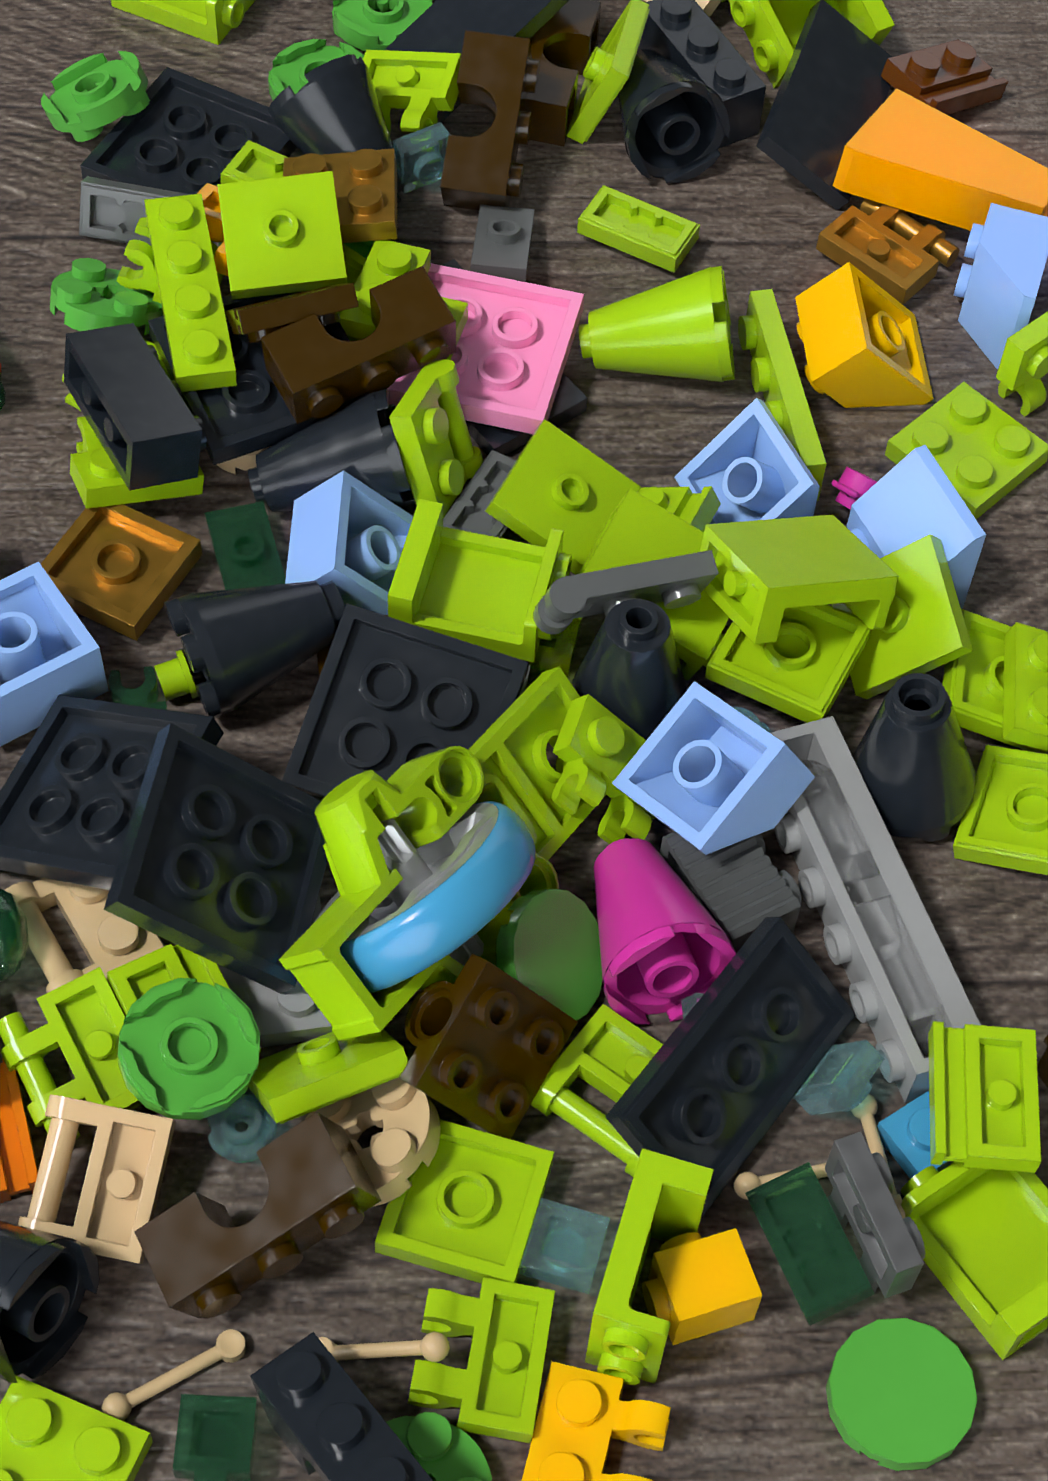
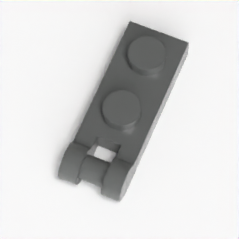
(670, 580)

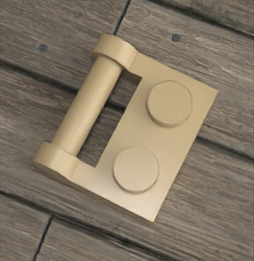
(102, 935)
(119, 1180)

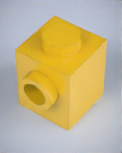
(701, 1285)

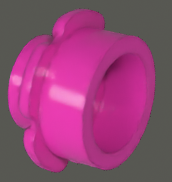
(852, 486)

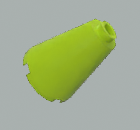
(666, 330)

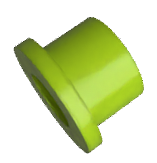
(175, 677)

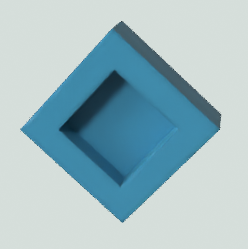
(908, 1136)

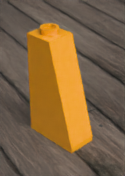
(937, 166)

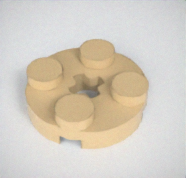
(407, 1137)

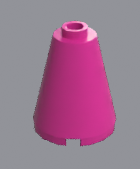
(652, 933)

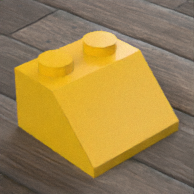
(861, 343)

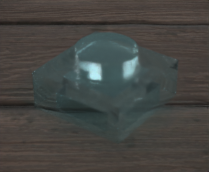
(422, 156)
(840, 1079)
(564, 1246)

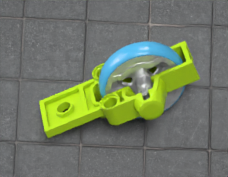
(444, 872)

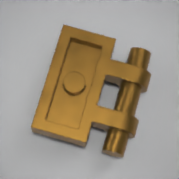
(887, 247)

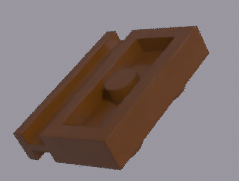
(945, 77)

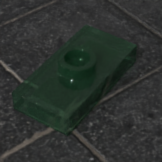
(244, 546)
(809, 1244)

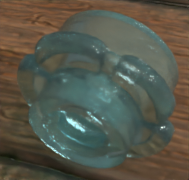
(236, 1145)

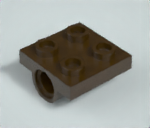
(484, 1045)

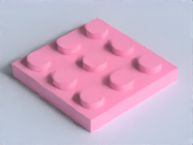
(509, 347)

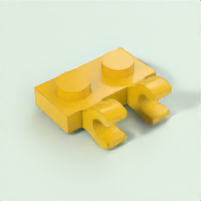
(580, 1418)

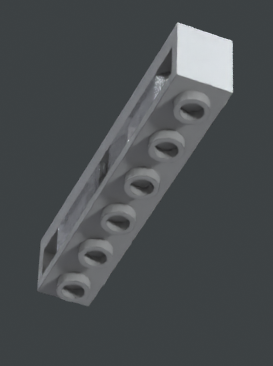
(869, 908)

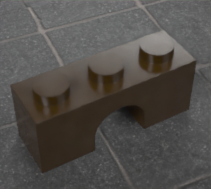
(563, 52)
(495, 75)
(323, 372)
(312, 1195)

